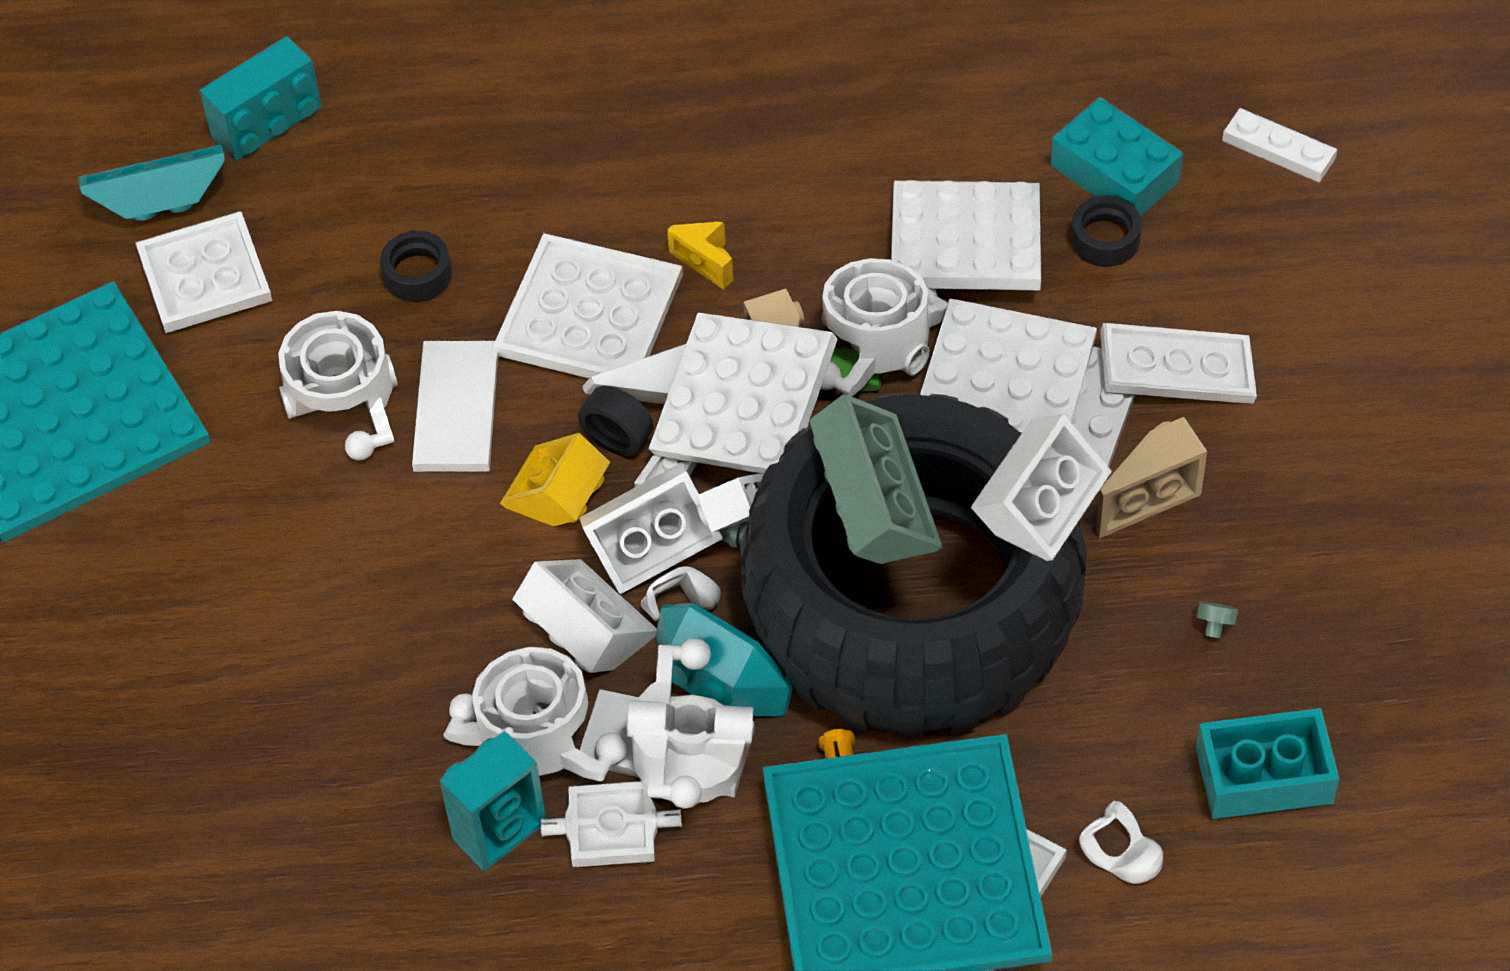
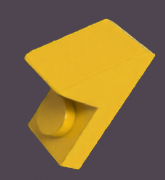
(701, 249)

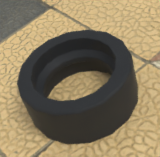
(1107, 209)
(409, 245)
(615, 420)

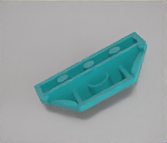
(155, 184)
(738, 668)

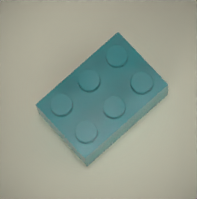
(261, 98)
(1116, 157)
(1267, 763)
(493, 800)

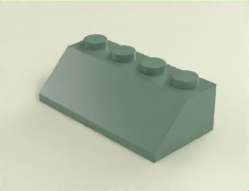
(874, 481)

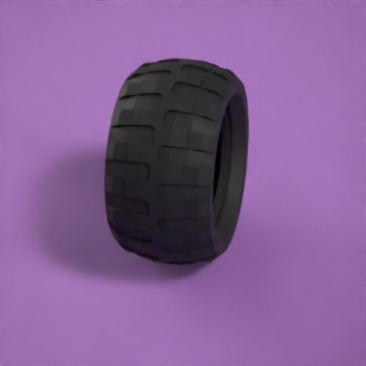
(887, 668)

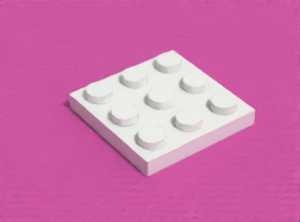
(203, 272)

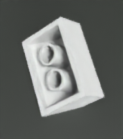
(1042, 487)
(648, 528)
(583, 614)

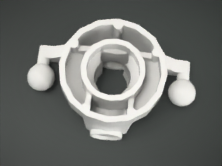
(883, 315)
(332, 346)
(527, 683)
(678, 764)

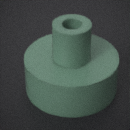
(1216, 616)

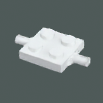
(611, 824)

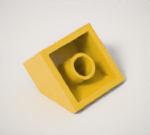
(557, 481)

